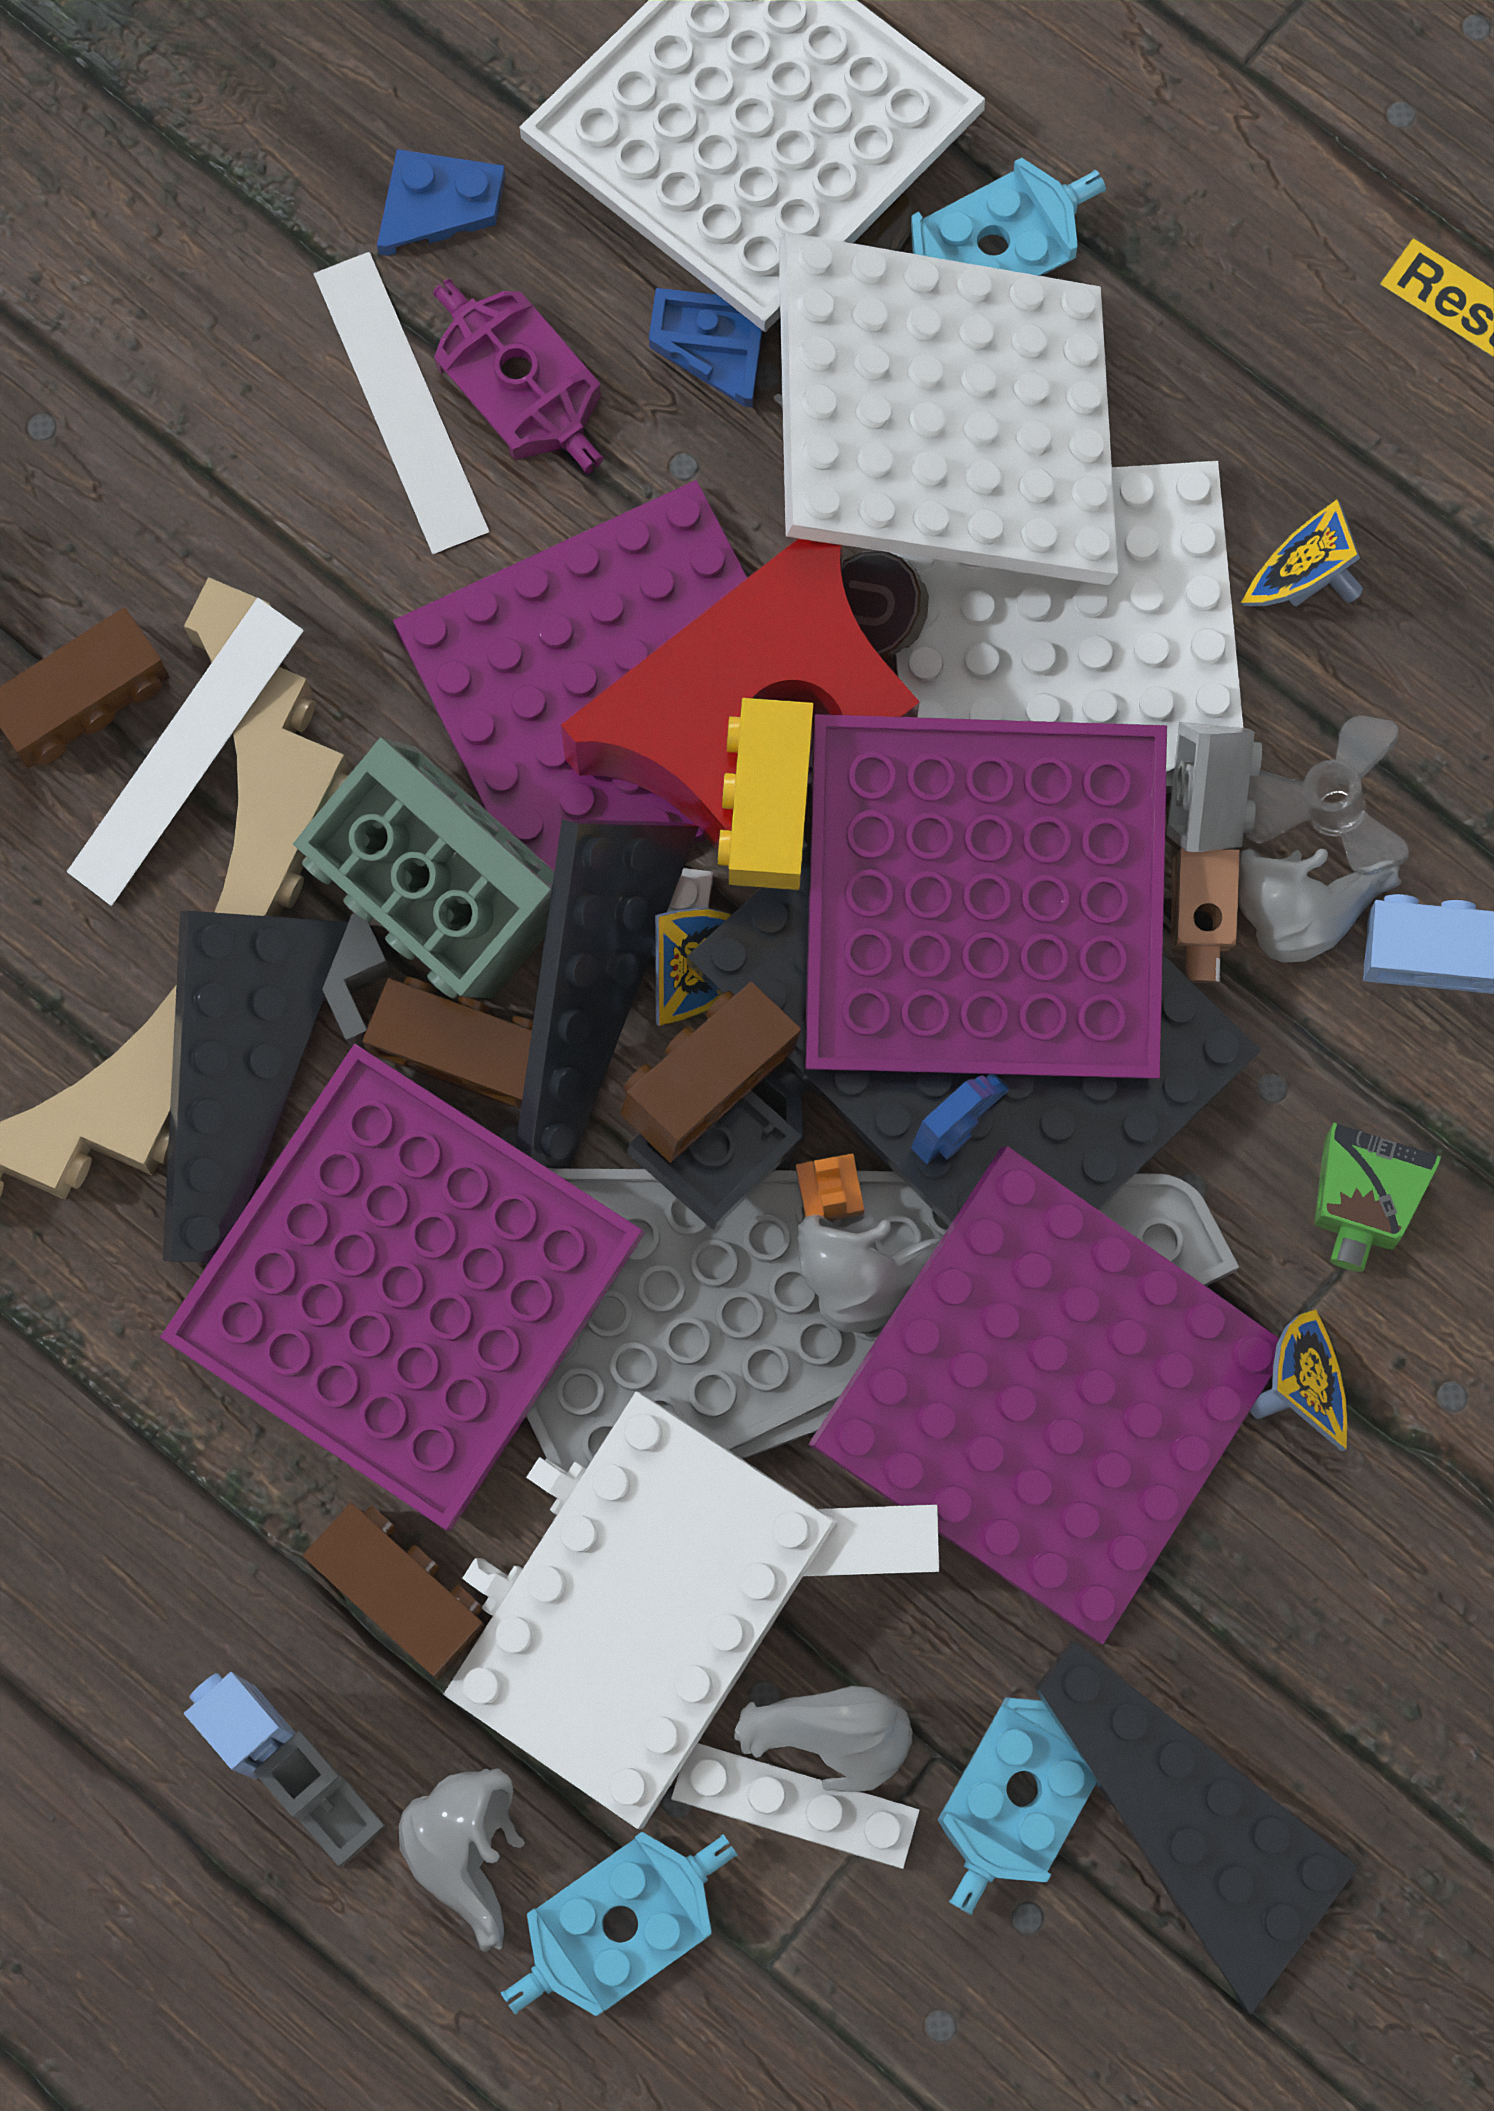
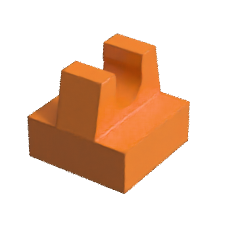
(830, 1188)

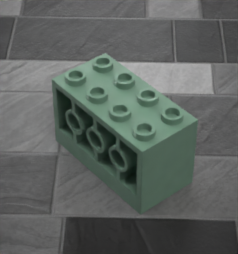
(431, 870)

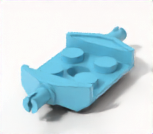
(1021, 207)
(991, 1830)
(569, 1933)

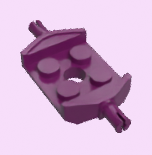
(531, 412)

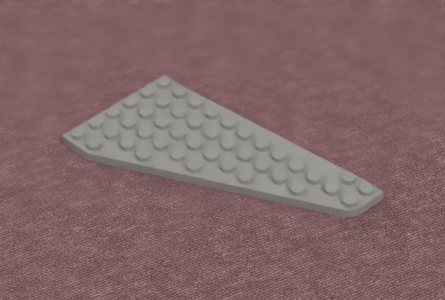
(734, 1332)

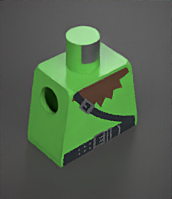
(1368, 1192)

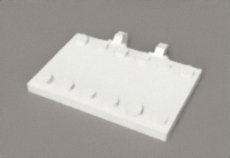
(635, 1606)

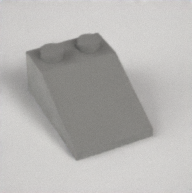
(1212, 786)

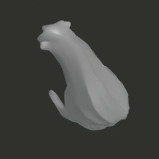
(1300, 914)
(855, 1282)
(850, 1728)
(451, 1836)

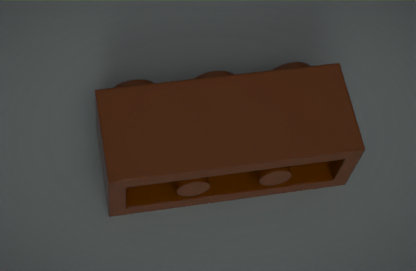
(79, 688)
(450, 1040)
(708, 1070)
(397, 1588)

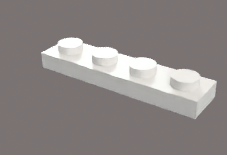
(796, 1805)

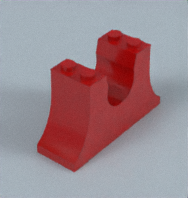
(769, 639)

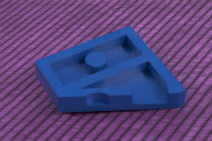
(437, 198)
(707, 340)
(952, 1121)

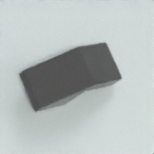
(354, 967)
(320, 1799)

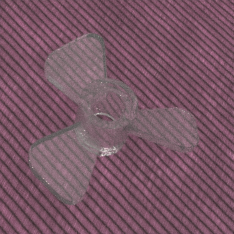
(1289, 802)

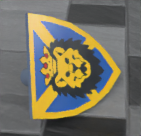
(1308, 562)
(678, 987)
(1307, 1379)

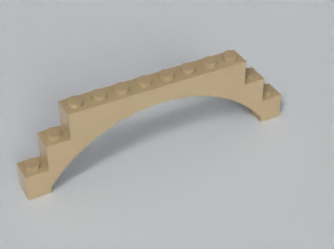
(281, 788)

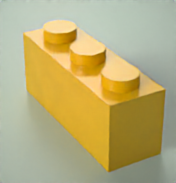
(767, 793)

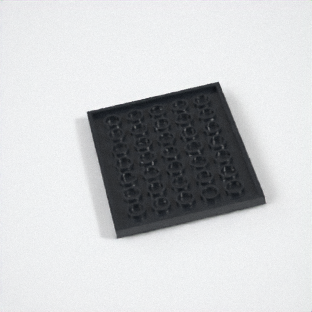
(1075, 1129)

